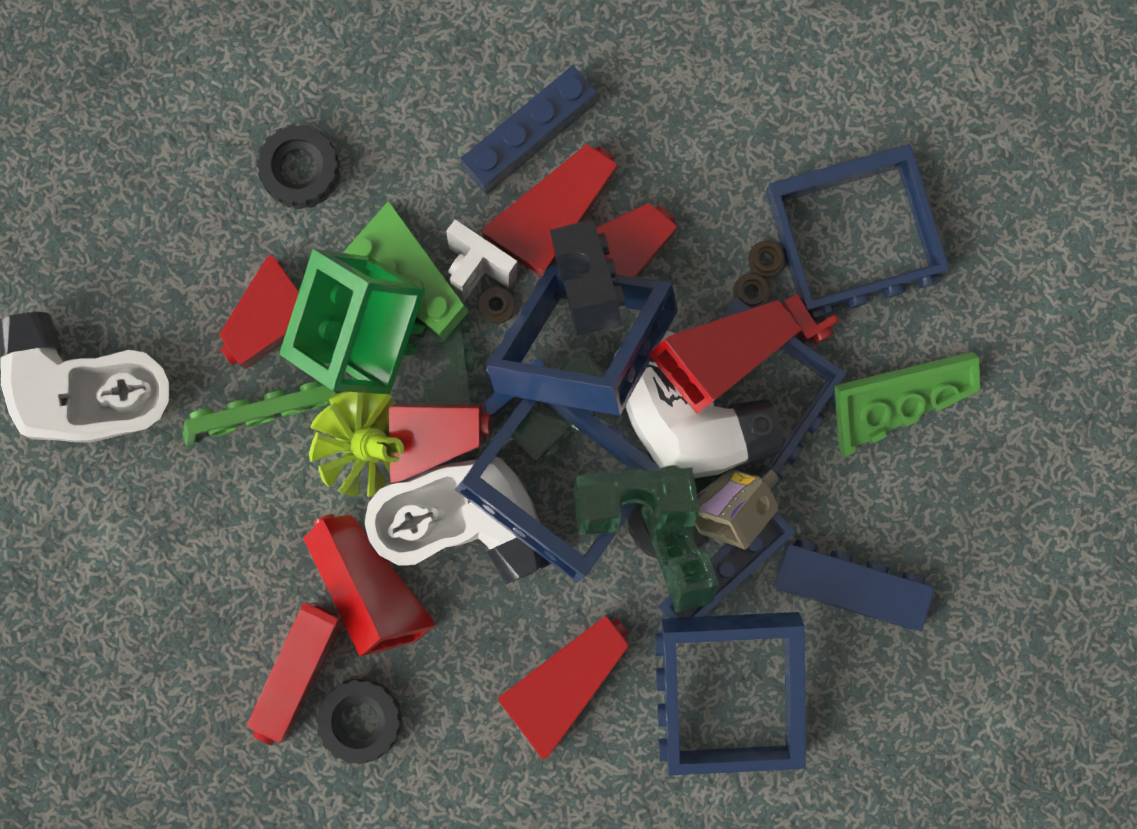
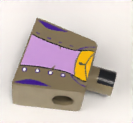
(737, 506)

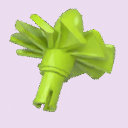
(361, 433)

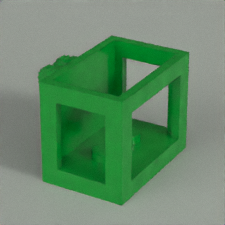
(355, 320)

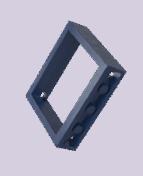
(897, 158)
(574, 389)
(812, 417)
(524, 525)
(731, 628)

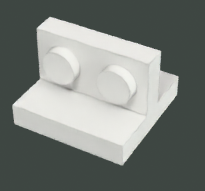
(475, 259)

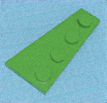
(395, 246)
(312, 396)
(887, 400)

